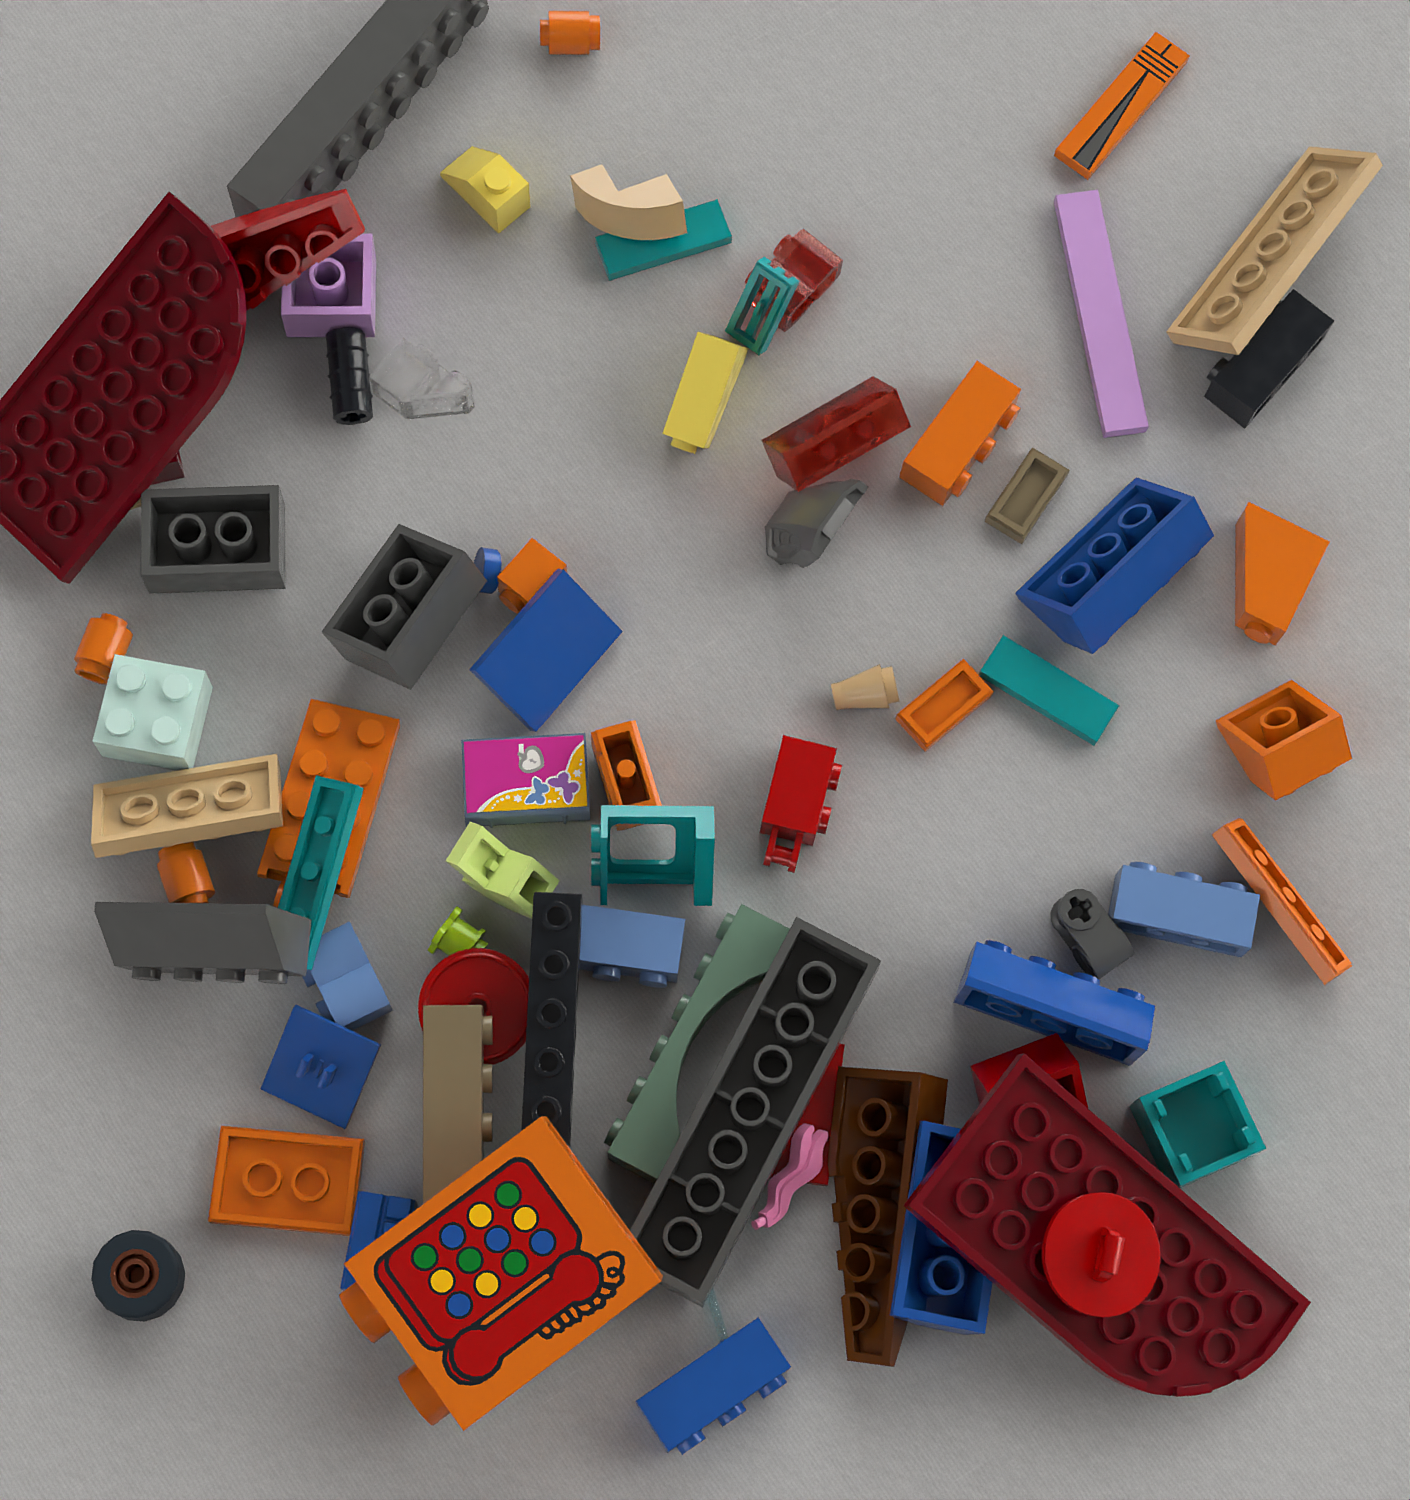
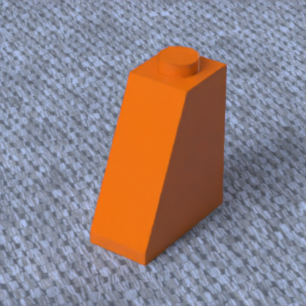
(1271, 571)

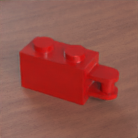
(797, 798)

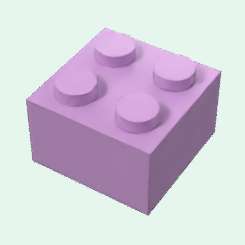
(334, 293)

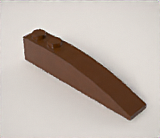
(872, 1172)

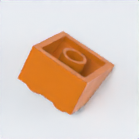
(1285, 739)

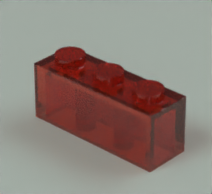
(836, 433)

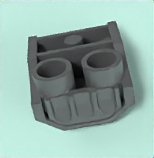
(810, 520)

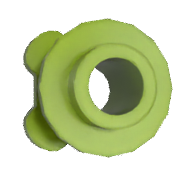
(457, 935)

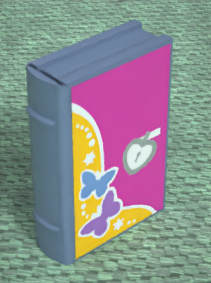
(525, 780)

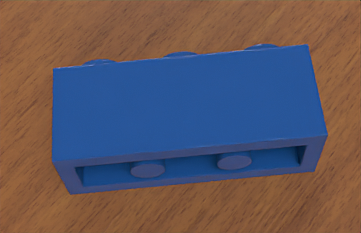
(714, 1387)

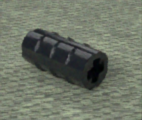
(349, 376)

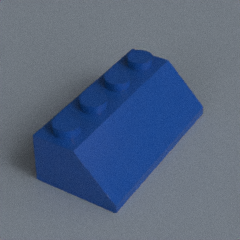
(1116, 563)
(1054, 1002)
(933, 1280)

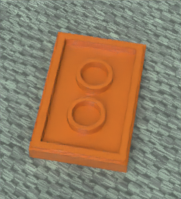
(286, 1180)

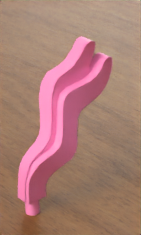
(802, 1167)

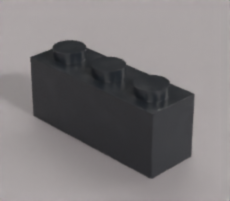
(1268, 360)

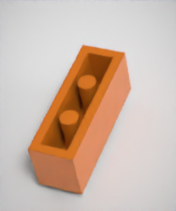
(961, 434)

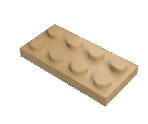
(186, 806)

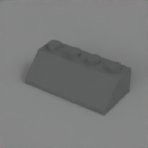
(205, 940)

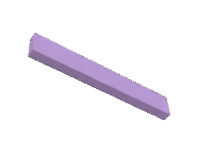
(1100, 314)

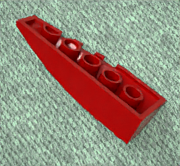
(288, 239)

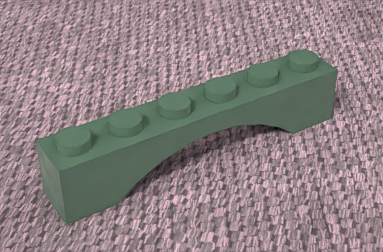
(740, 962)

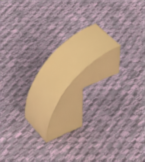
(637, 212)

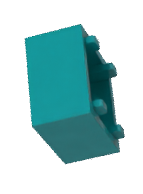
(1197, 1125)

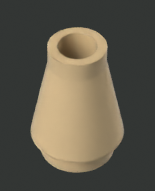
(866, 690)

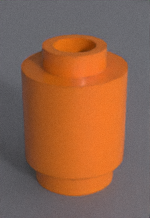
(570, 32)
(98, 645)
(184, 874)

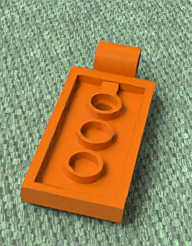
(338, 746)

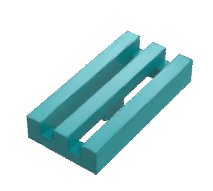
(776, 279)

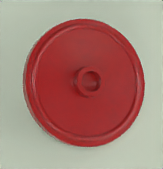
(487, 980)
(1101, 1254)

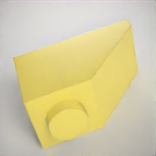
(489, 186)

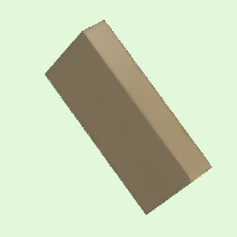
(1027, 495)

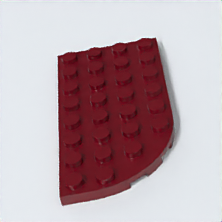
(119, 387)
(1032, 1151)

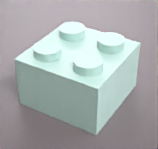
(152, 713)

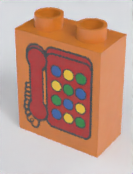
(498, 1276)

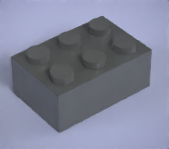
(213, 539)
(404, 606)

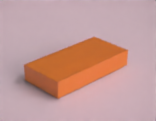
(944, 705)

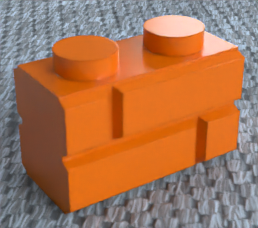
(624, 767)

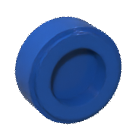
(489, 564)

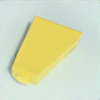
(703, 391)

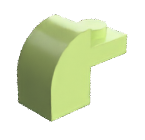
(499, 872)

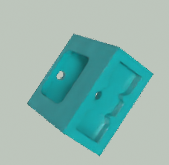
(693, 850)

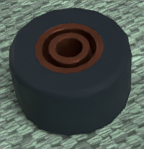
(151, 1288)

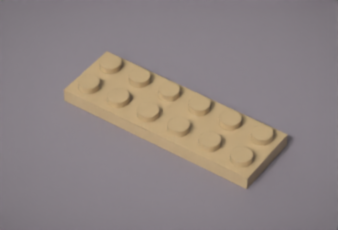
(1274, 249)

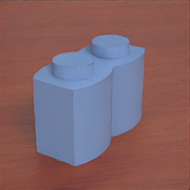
(346, 980)

